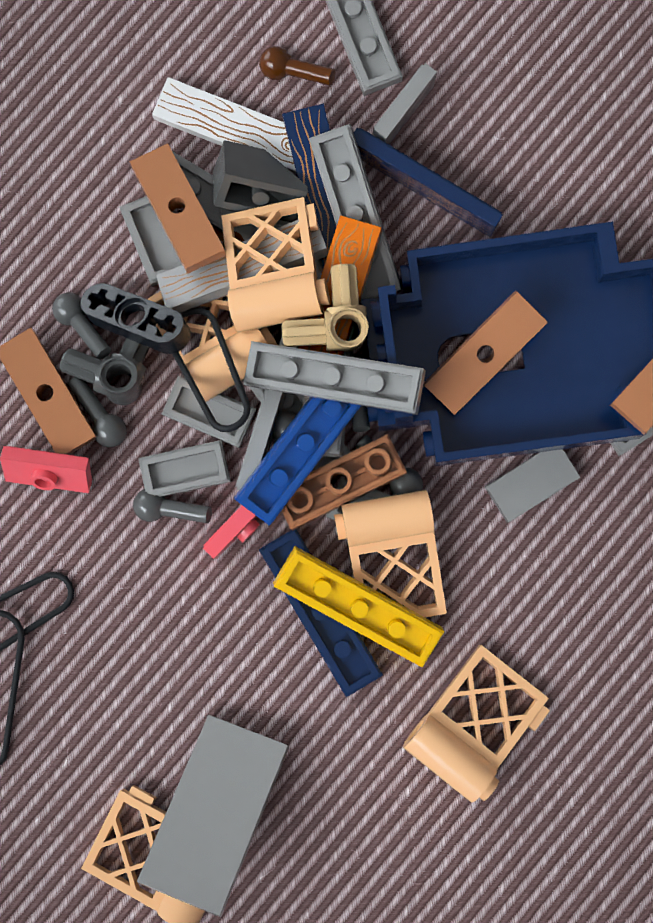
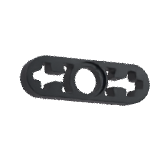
(145, 331)

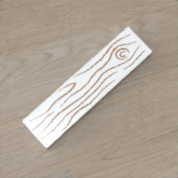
(221, 120)

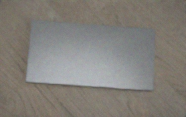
(213, 815)

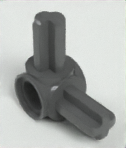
(103, 371)

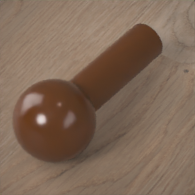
(277, 64)

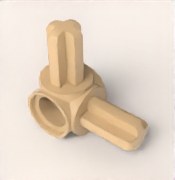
(345, 306)

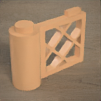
(280, 294)
(207, 361)
(393, 524)
(457, 754)
(167, 907)

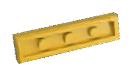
(358, 606)

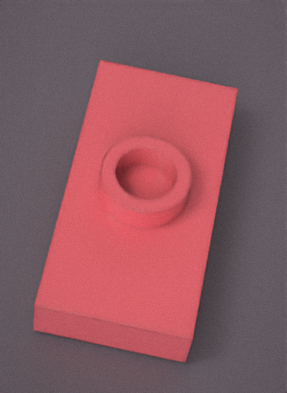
(46, 469)
(239, 525)

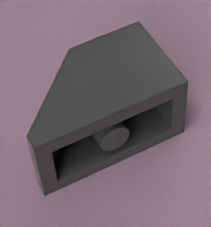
(253, 178)

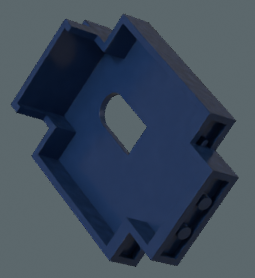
(572, 367)

